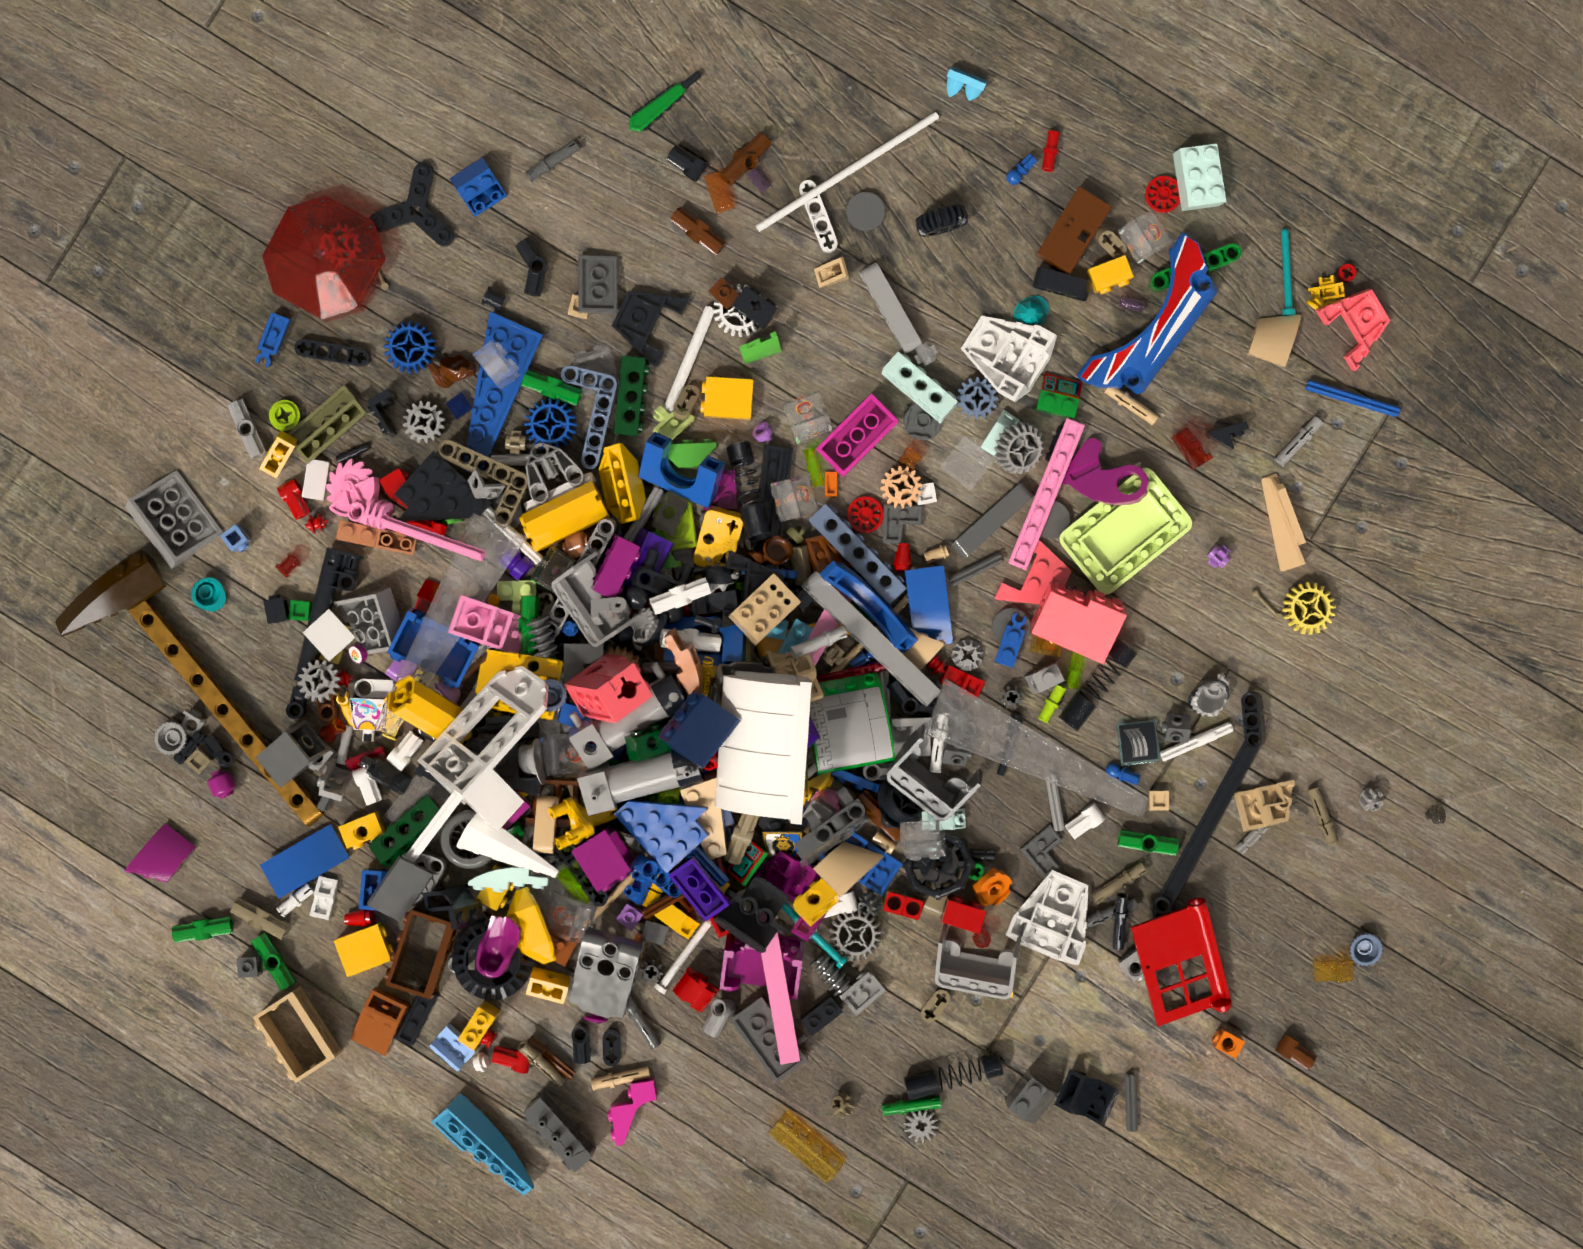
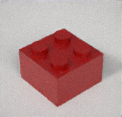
(963, 914)

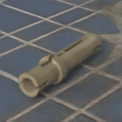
(1326, 824)
(1127, 877)
(535, 1058)

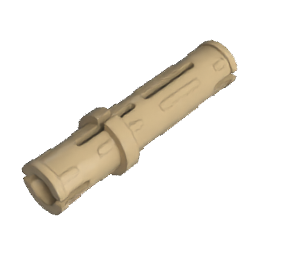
(1136, 407)
(620, 1078)

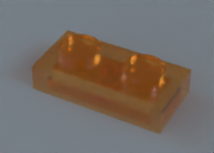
(719, 193)

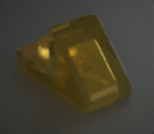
(1044, 646)
(1334, 970)

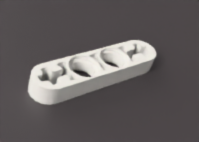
(819, 216)
(554, 493)

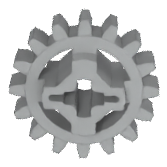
(432, 417)
(320, 674)

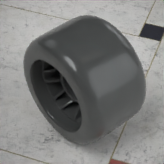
(450, 836)

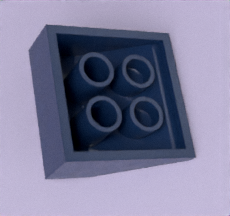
(698, 729)

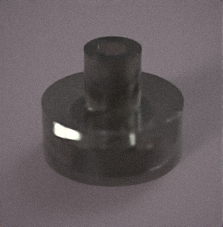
(1436, 814)

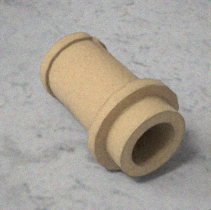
(936, 554)
(884, 842)

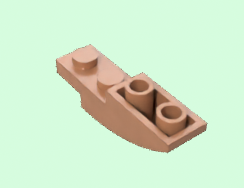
(375, 538)
(685, 655)

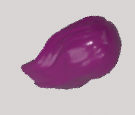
(497, 946)

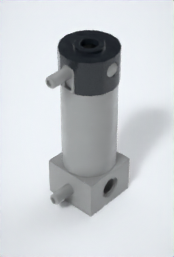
(609, 736)
(633, 779)

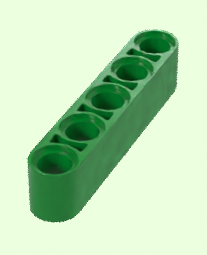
(1220, 254)

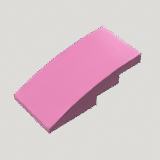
(486, 625)

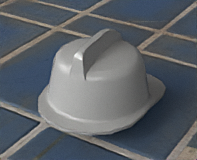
(531, 760)

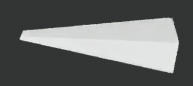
(501, 846)

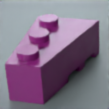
(616, 567)

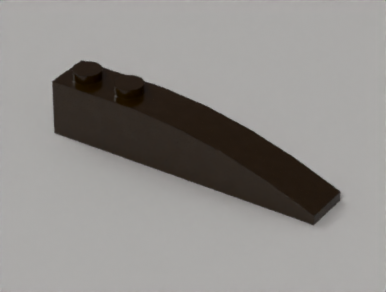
(114, 591)

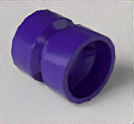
(520, 565)

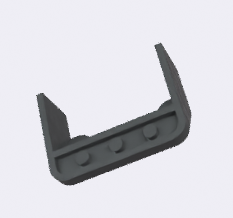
(923, 787)

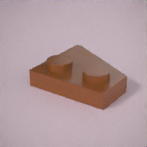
(822, 553)

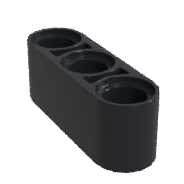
(1061, 284)

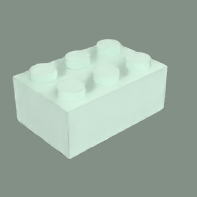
(1199, 177)

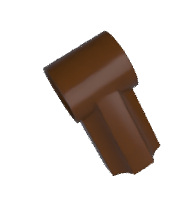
(1293, 1050)

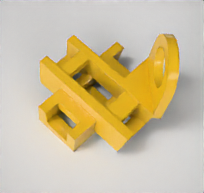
(1328, 295)

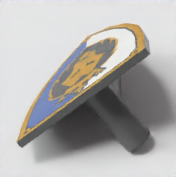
(782, 841)

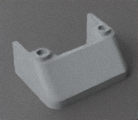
(575, 594)
(974, 972)

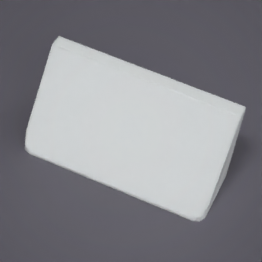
(315, 480)

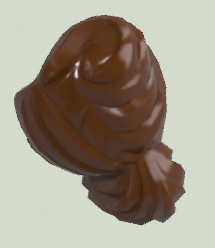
(452, 370)
(774, 551)

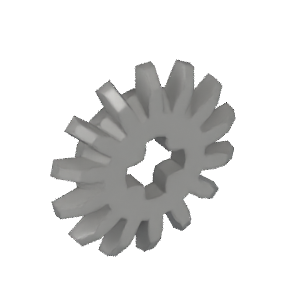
(913, 1122)

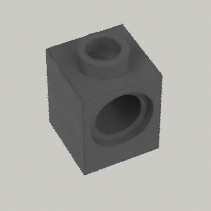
(654, 931)
(249, 966)

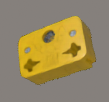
(718, 523)

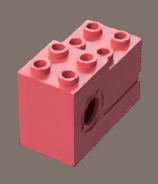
(1079, 622)
(609, 689)

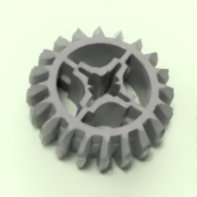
(1024, 453)
(848, 941)

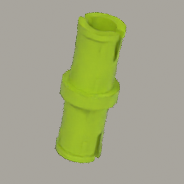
(1051, 703)

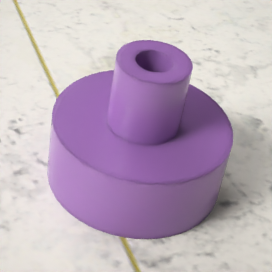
(762, 432)

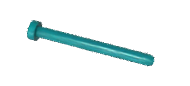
(1289, 310)
(818, 938)

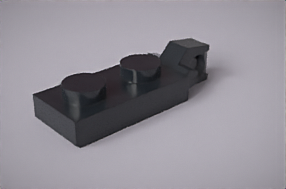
(386, 774)

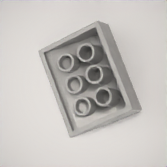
(173, 519)

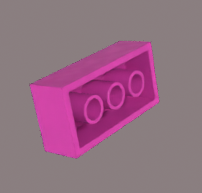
(857, 435)

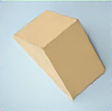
(831, 272)

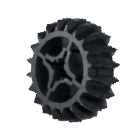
(941, 220)

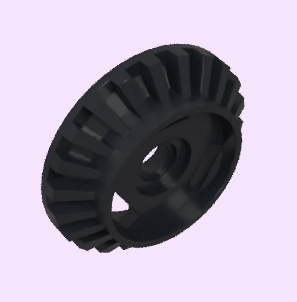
(474, 981)

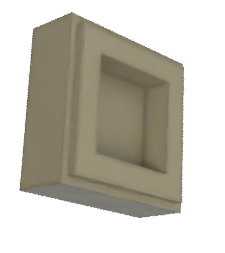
(199, 760)

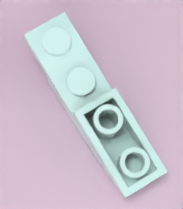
(501, 877)

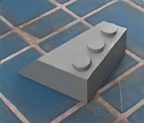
(372, 618)

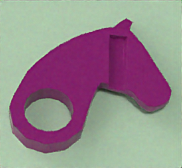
(1100, 485)

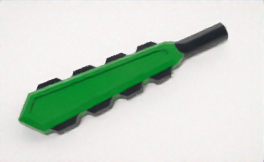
(642, 118)

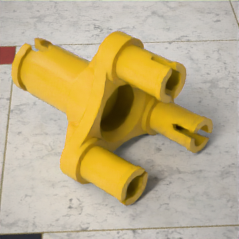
(580, 822)

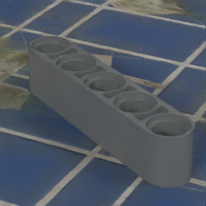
(992, 520)

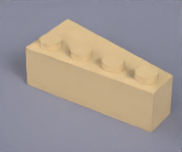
(712, 820)

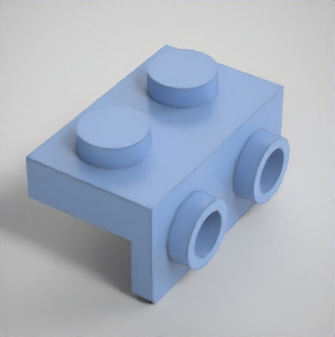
(450, 1049)

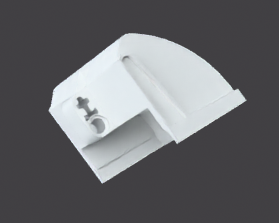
(767, 751)

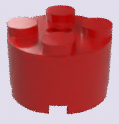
(695, 989)

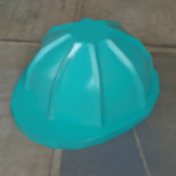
(1031, 311)
(208, 594)

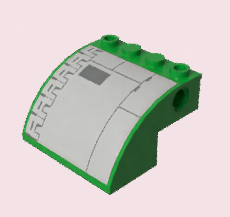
(851, 724)

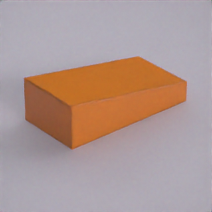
(830, 484)

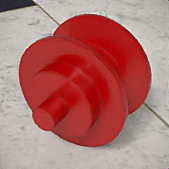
(316, 523)
(936, 665)
(345, 678)

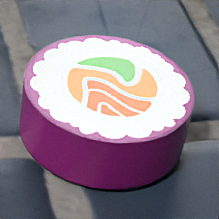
(357, 653)

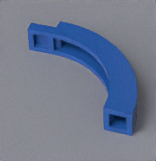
(872, 603)

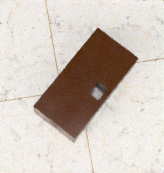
(1073, 231)

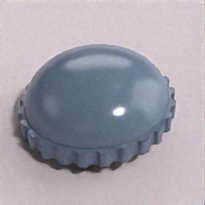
(556, 695)
(1365, 949)

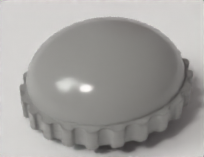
(170, 738)

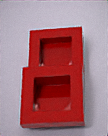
(965, 681)

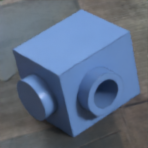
(236, 538)

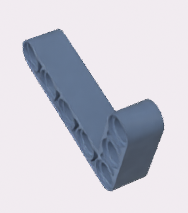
(597, 411)

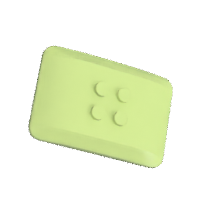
(1120, 540)

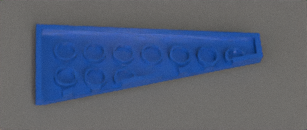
(490, 402)

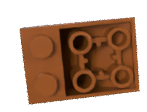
(379, 1020)

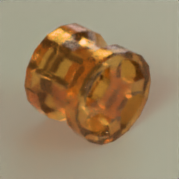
(910, 458)

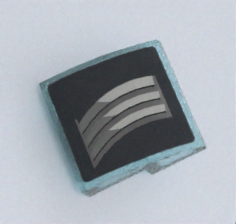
(1138, 742)

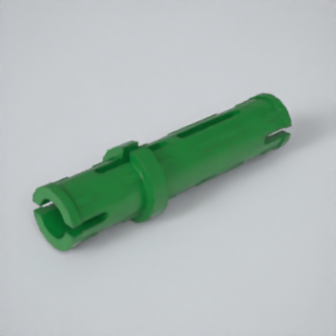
(911, 1106)

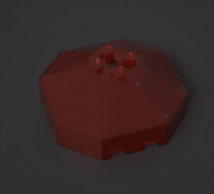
(349, 268)

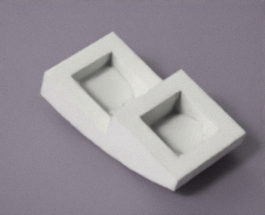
(324, 898)

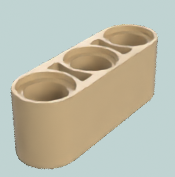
(544, 826)

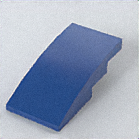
(929, 602)
(304, 861)
(883, 873)

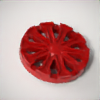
(1163, 194)
(865, 514)

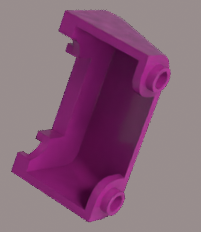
(745, 964)

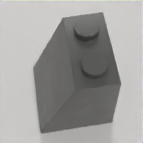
(292, 753)
(1030, 1097)

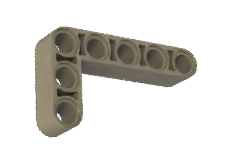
(490, 474)

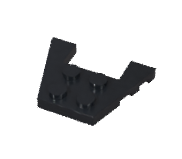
(638, 317)
(754, 577)
(509, 766)

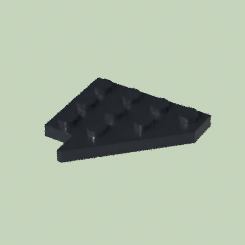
(438, 493)

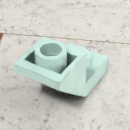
(1003, 420)
(956, 821)

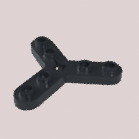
(417, 196)

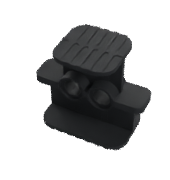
(746, 925)

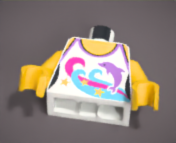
(362, 713)

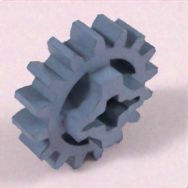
(968, 398)

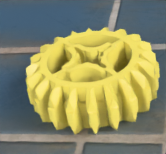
(1323, 617)

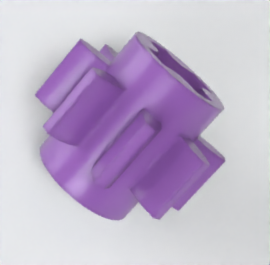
(1218, 556)

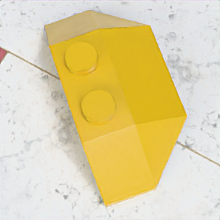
(621, 483)
(534, 935)

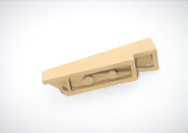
(1284, 524)

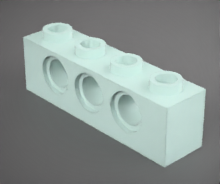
(907, 385)

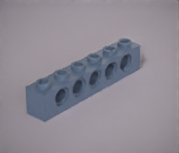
(819, 521)

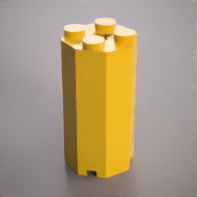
(564, 516)
(423, 707)

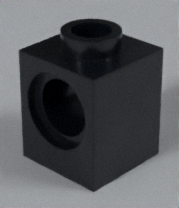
(276, 609)

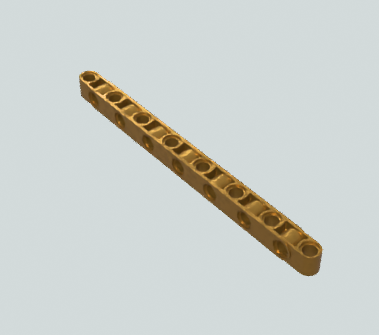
(214, 697)

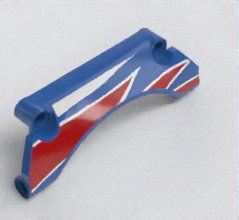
(1151, 349)

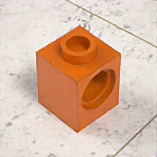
(1235, 1046)

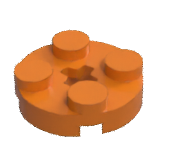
(984, 886)

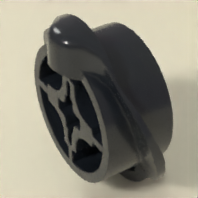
(896, 807)

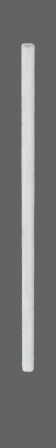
(847, 171)

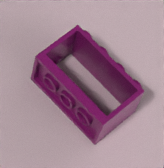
(604, 859)

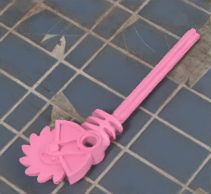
(356, 491)

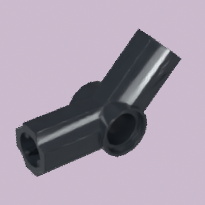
(535, 279)
(903, 695)

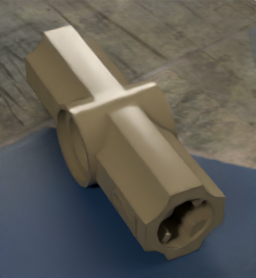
(741, 838)
(260, 918)

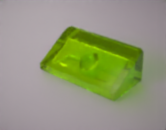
(571, 885)

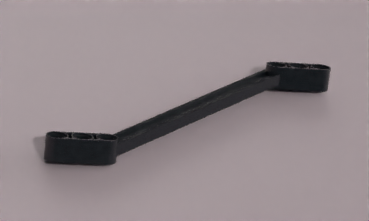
(1217, 806)

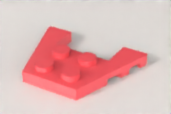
(1363, 317)
(1045, 569)

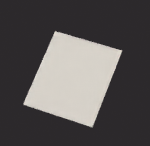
(328, 635)

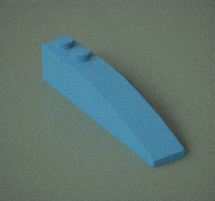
(475, 1133)

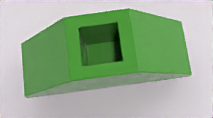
(691, 454)

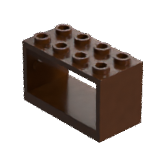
(440, 961)

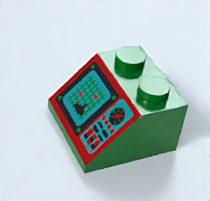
(1058, 396)
(750, 862)

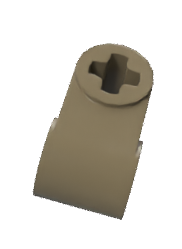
(934, 906)

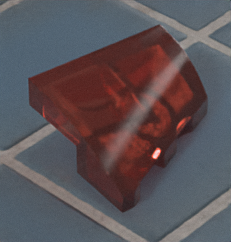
(1191, 448)

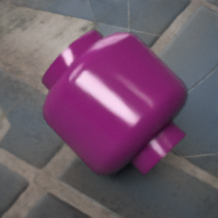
(221, 784)

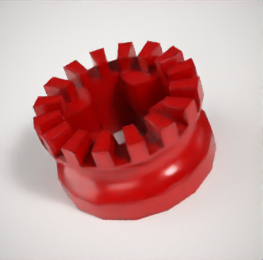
(1340, 274)
(488, 1038)

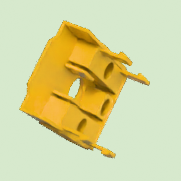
(500, 661)

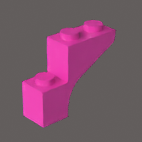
(622, 1113)

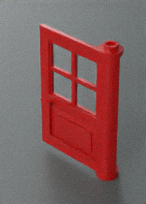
(1175, 939)

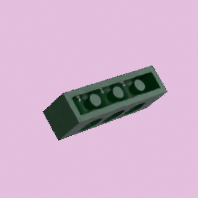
(628, 366)
(637, 742)
(403, 842)

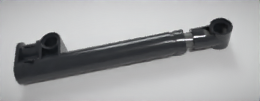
(335, 568)

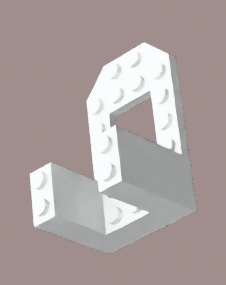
(473, 775)

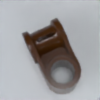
(332, 704)

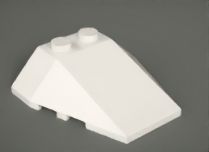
(1009, 354)
(1054, 919)

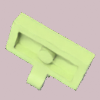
(669, 424)
(514, 590)

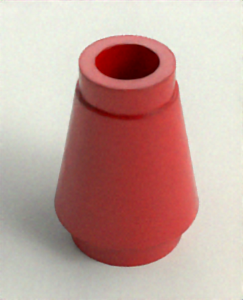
(902, 558)
(360, 918)

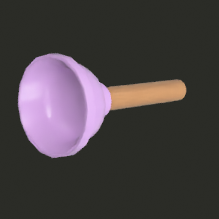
(454, 694)

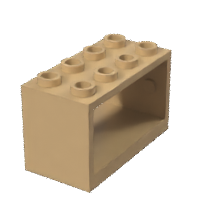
(314, 1025)

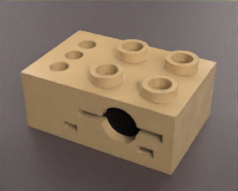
(764, 609)

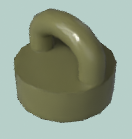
(796, 534)

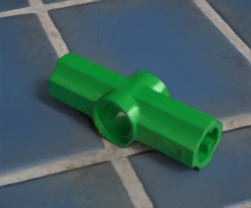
(551, 388)
(529, 610)
(1160, 844)
(202, 929)
(266, 950)

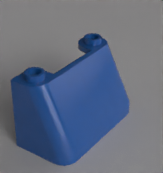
(455, 664)

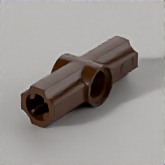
(745, 159)
(697, 231)
(873, 811)

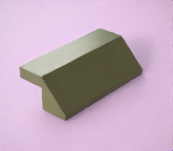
(327, 423)

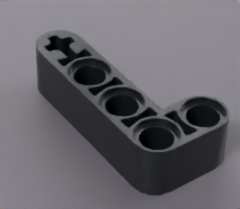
(568, 858)

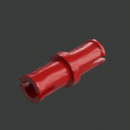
(1050, 151)

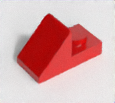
(426, 595)

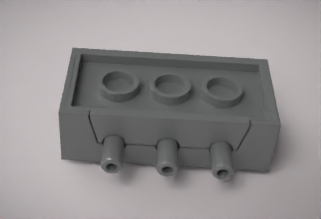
(757, 1029)
(559, 1132)

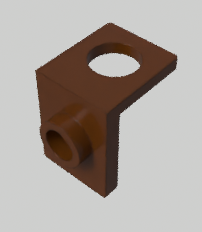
(723, 293)

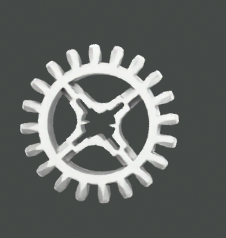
(730, 314)

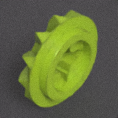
(276, 411)

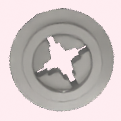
(957, 655)

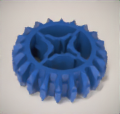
(392, 346)
(550, 414)

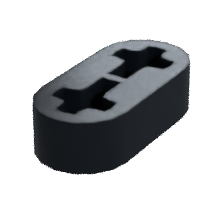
(616, 1047)

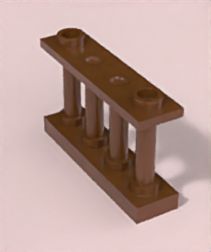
(562, 821)

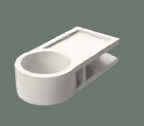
(379, 688)

